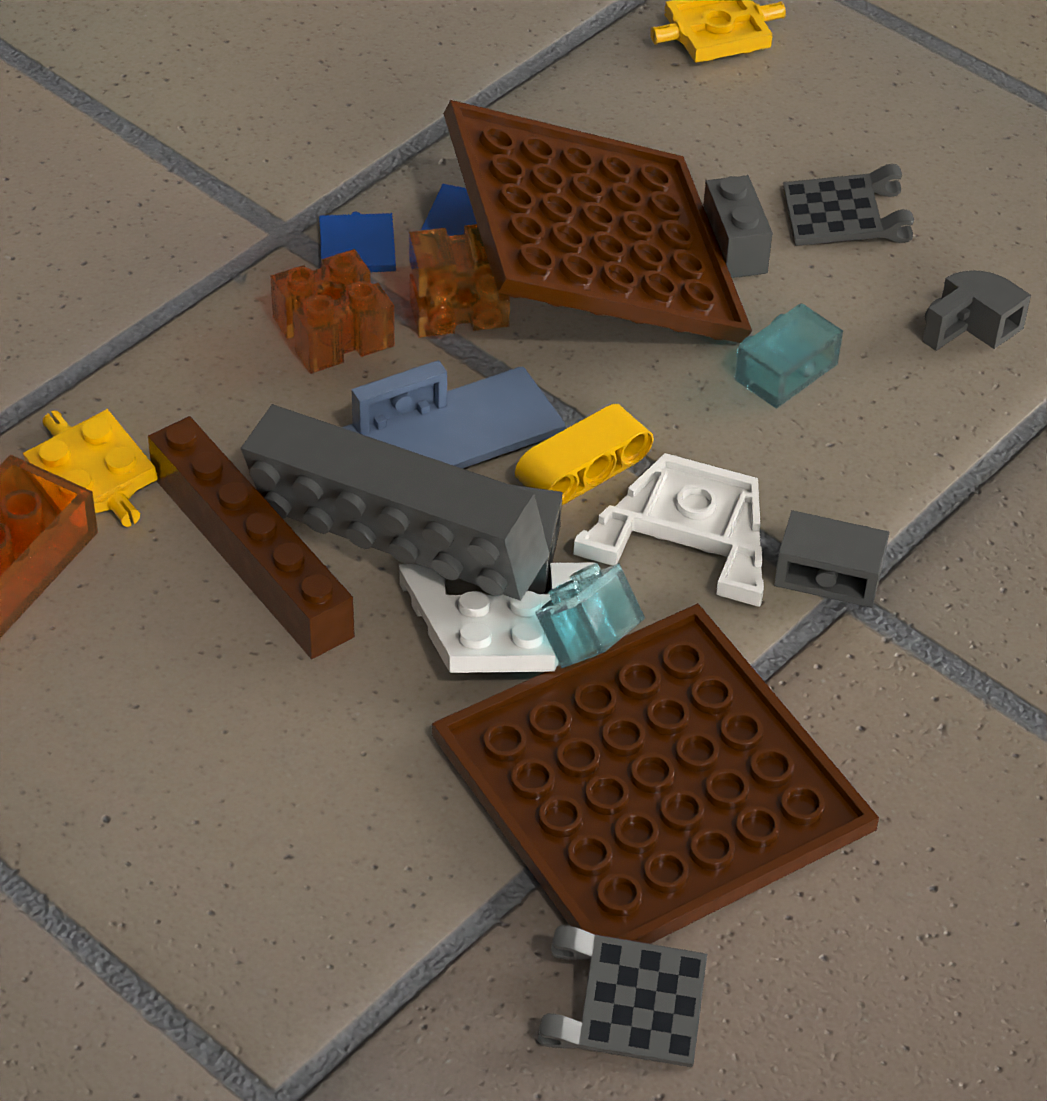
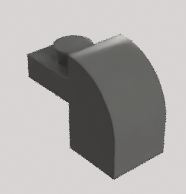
(979, 304)

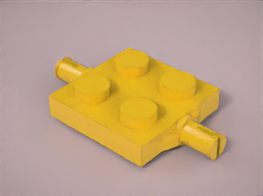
(718, 26)
(97, 457)

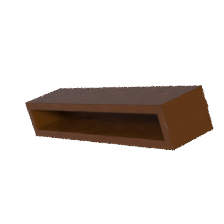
(252, 538)

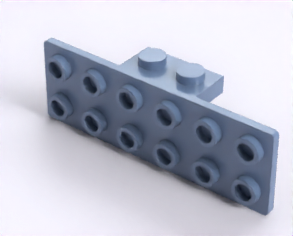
(456, 424)

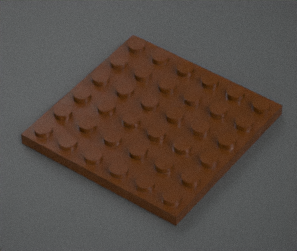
(593, 224)
(653, 780)

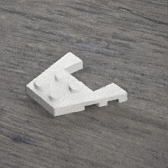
(690, 507)
(484, 630)

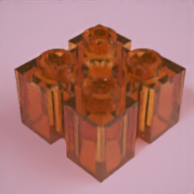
(453, 283)
(332, 310)

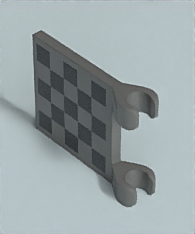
(846, 208)
(636, 1001)

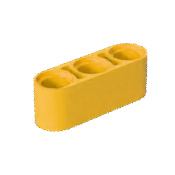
(585, 453)

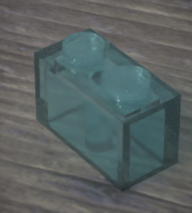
(788, 355)
(589, 613)

